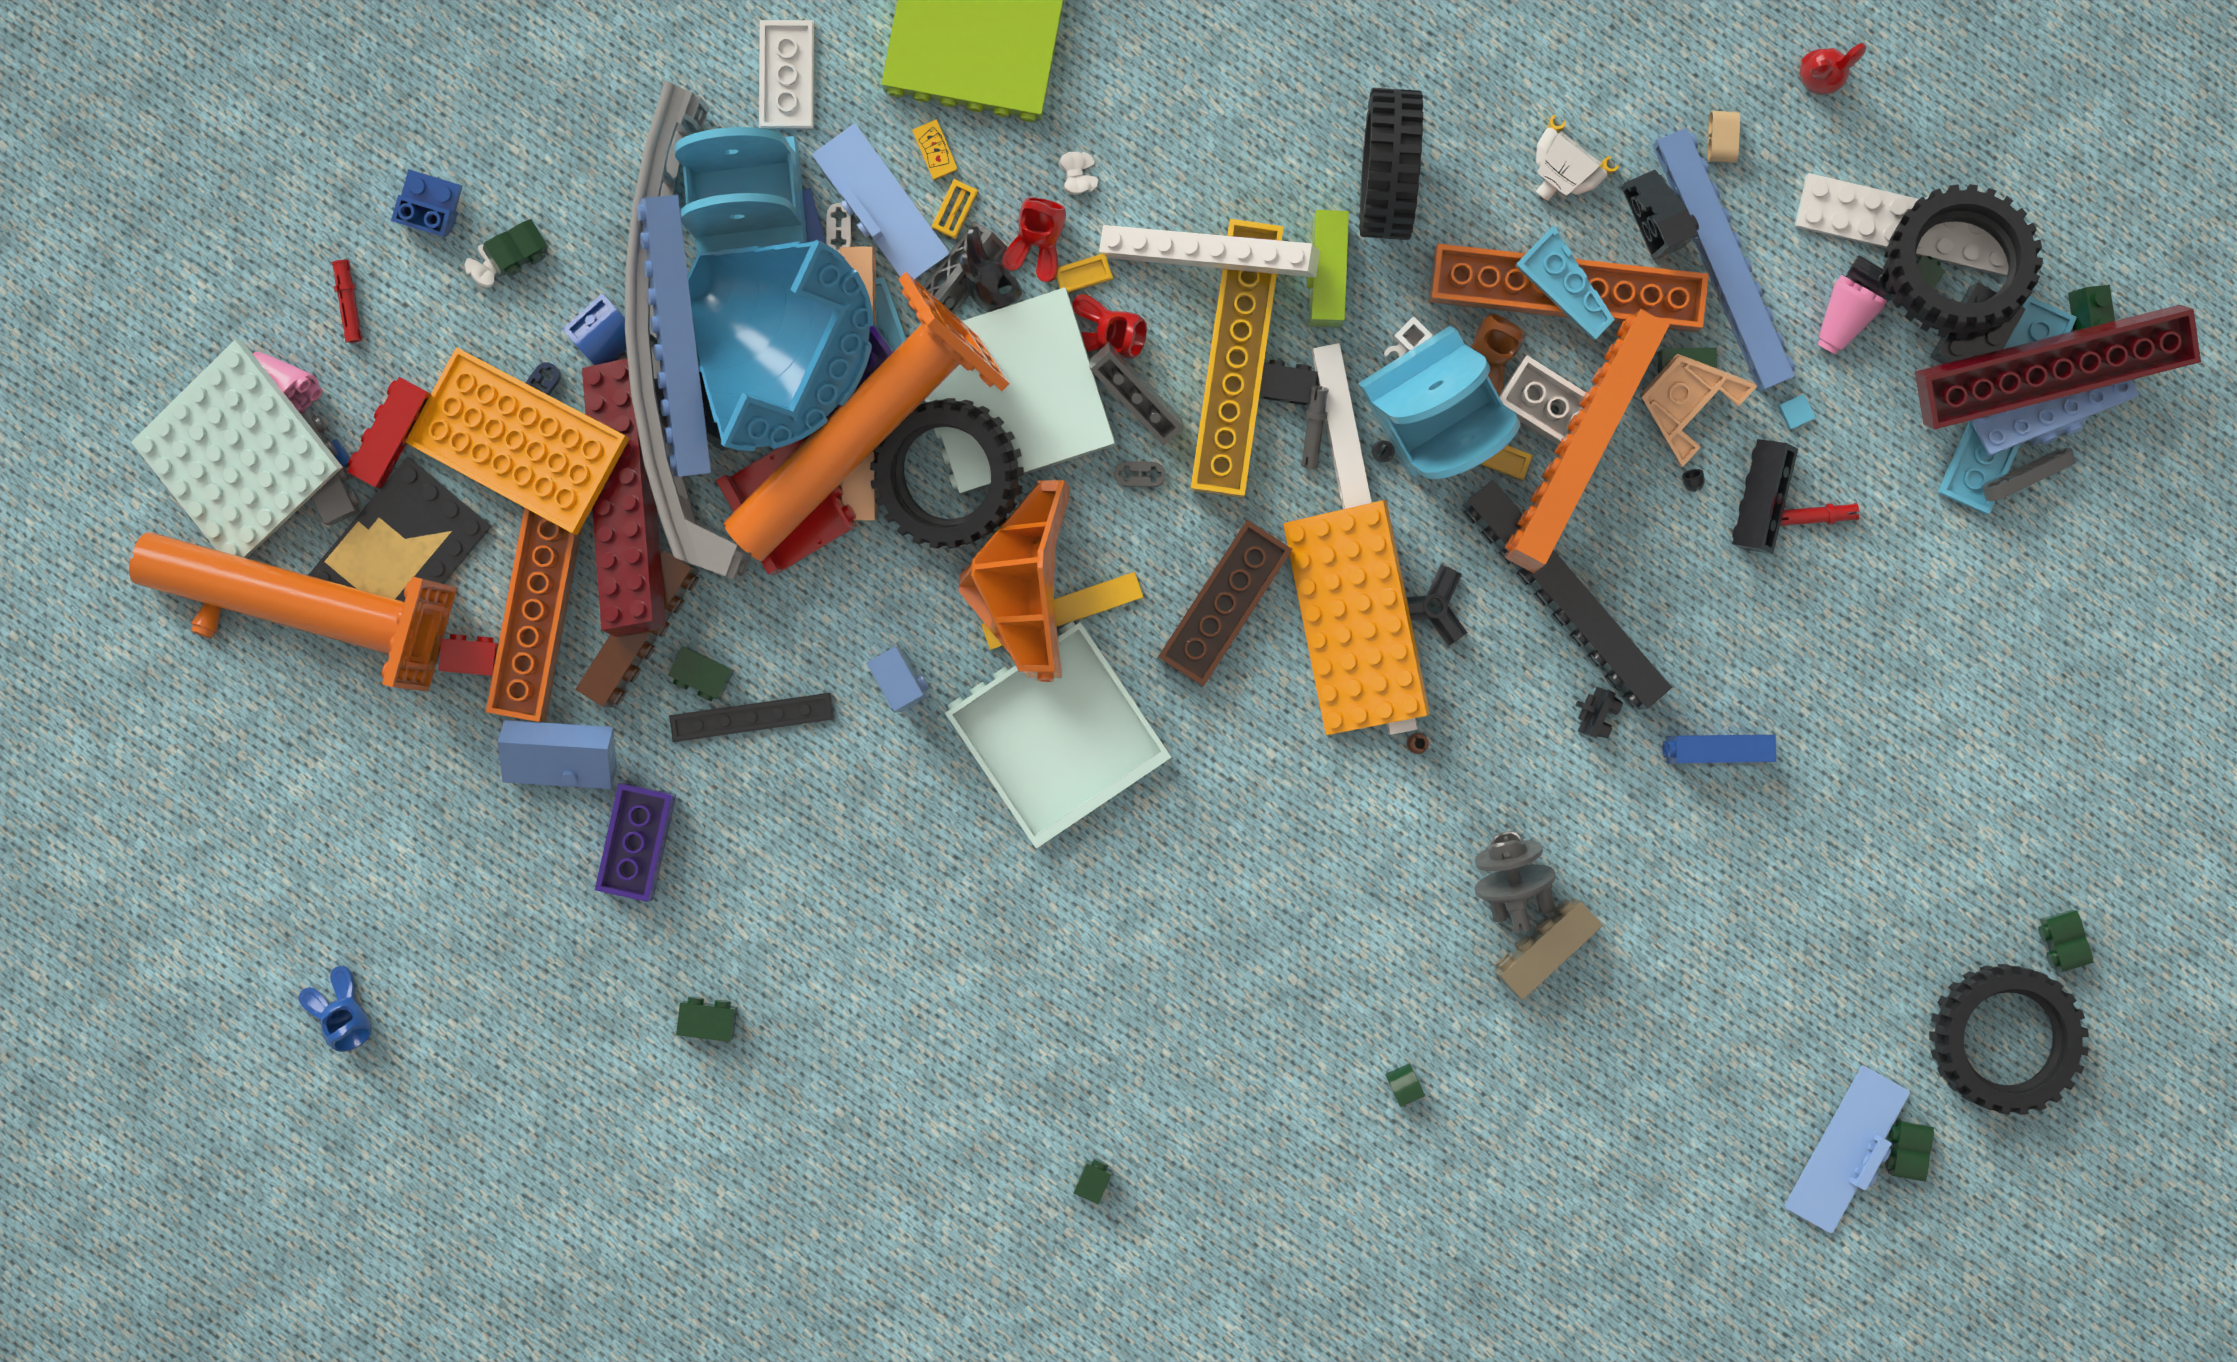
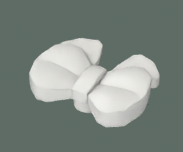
(1073, 164)
(483, 273)

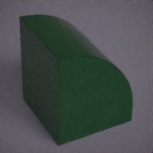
(1404, 1085)

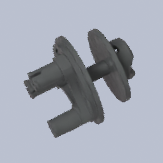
(1515, 880)

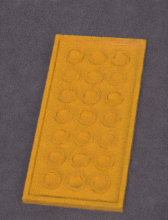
(517, 441)
(1356, 618)

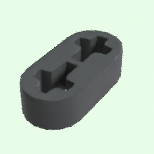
(1139, 481)

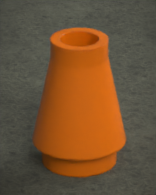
(206, 621)

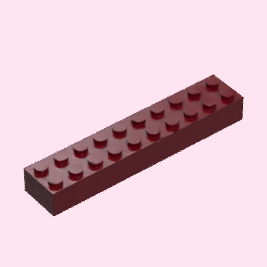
(2058, 366)
(624, 514)

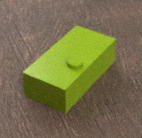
(1329, 287)

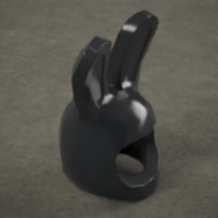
(986, 276)

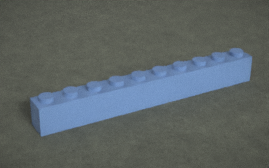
(1724, 261)
(674, 335)

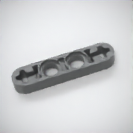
(2028, 474)

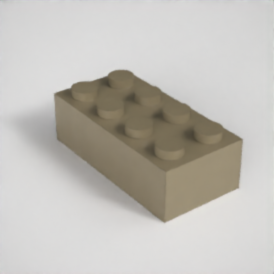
(1547, 947)

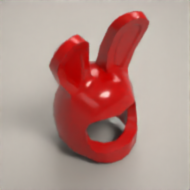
(1828, 69)
(1041, 226)
(1120, 328)

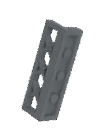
(954, 289)

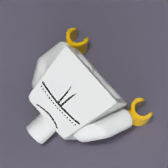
(1567, 164)

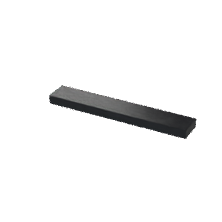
(751, 717)

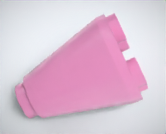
(1847, 314)
(296, 384)

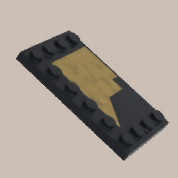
(403, 532)

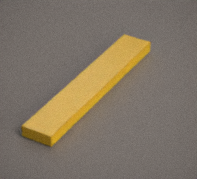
(1087, 602)

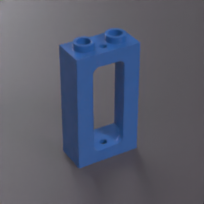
(1720, 748)

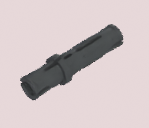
(1316, 416)

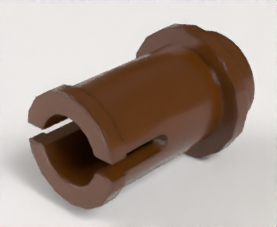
(1411, 743)

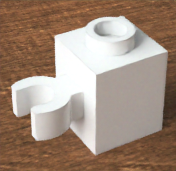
(1408, 337)

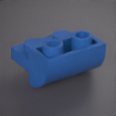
(427, 203)
(599, 331)

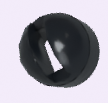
(1387, 454)
(1693, 479)

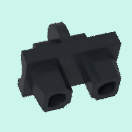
(1595, 712)

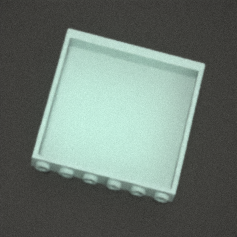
(1050, 396)
(1058, 743)

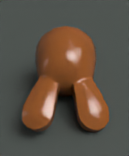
(1498, 342)

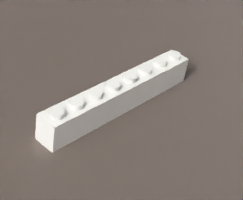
(1210, 251)

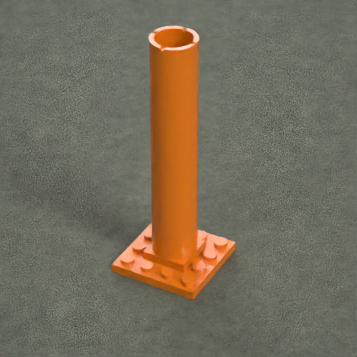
(862, 422)
(403, 630)

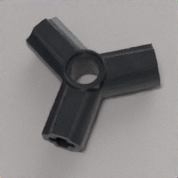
(1442, 590)

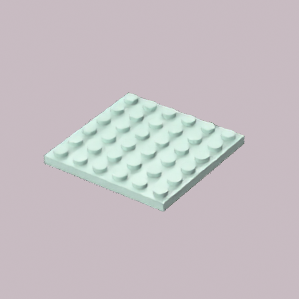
(236, 452)

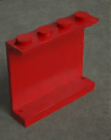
(818, 529)

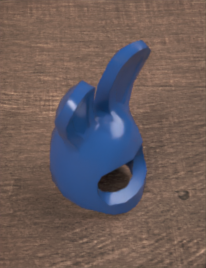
(342, 1021)

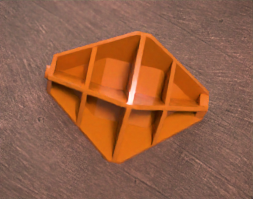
(1014, 581)

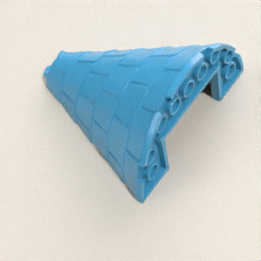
(778, 338)

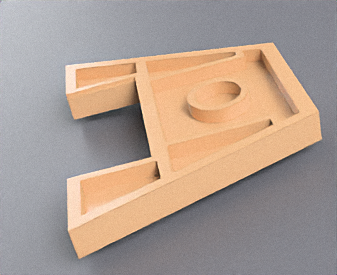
(1682, 392)

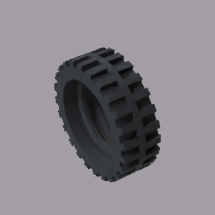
(1391, 163)
(1987, 213)
(1000, 455)
(2063, 1057)

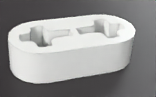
(832, 229)

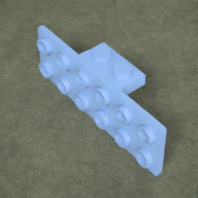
(879, 203)
(2049, 419)
(1848, 1150)

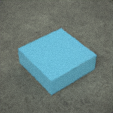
(1796, 411)

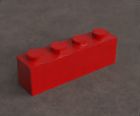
(387, 437)

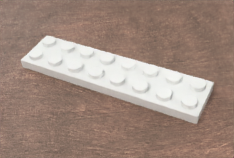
(1873, 215)

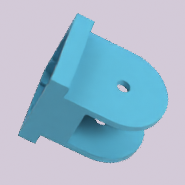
(741, 188)
(1440, 407)

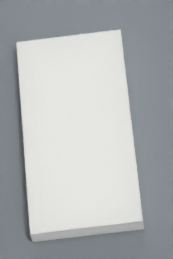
(786, 75)

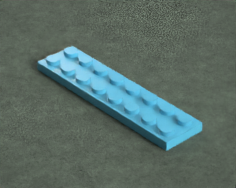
(1971, 464)

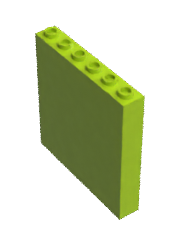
(974, 53)

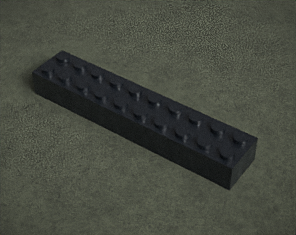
(1571, 604)

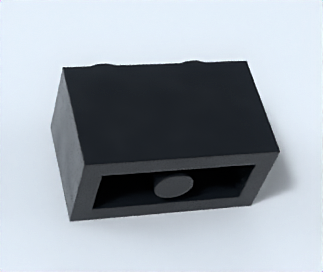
(1287, 383)

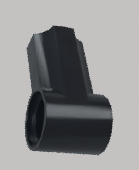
(1870, 277)

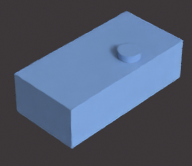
(898, 679)
(557, 754)

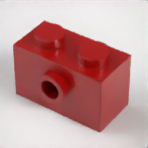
(468, 656)

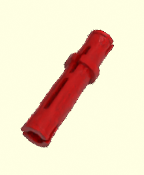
(347, 304)
(1820, 514)

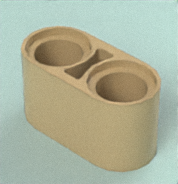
(1723, 136)

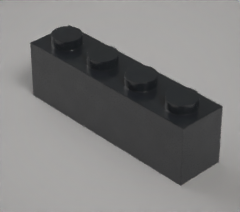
(1764, 496)

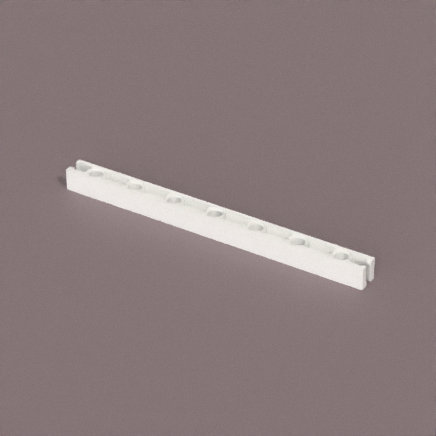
(1345, 448)

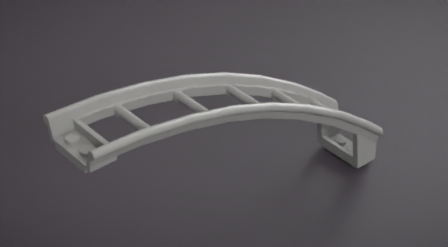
(675, 117)

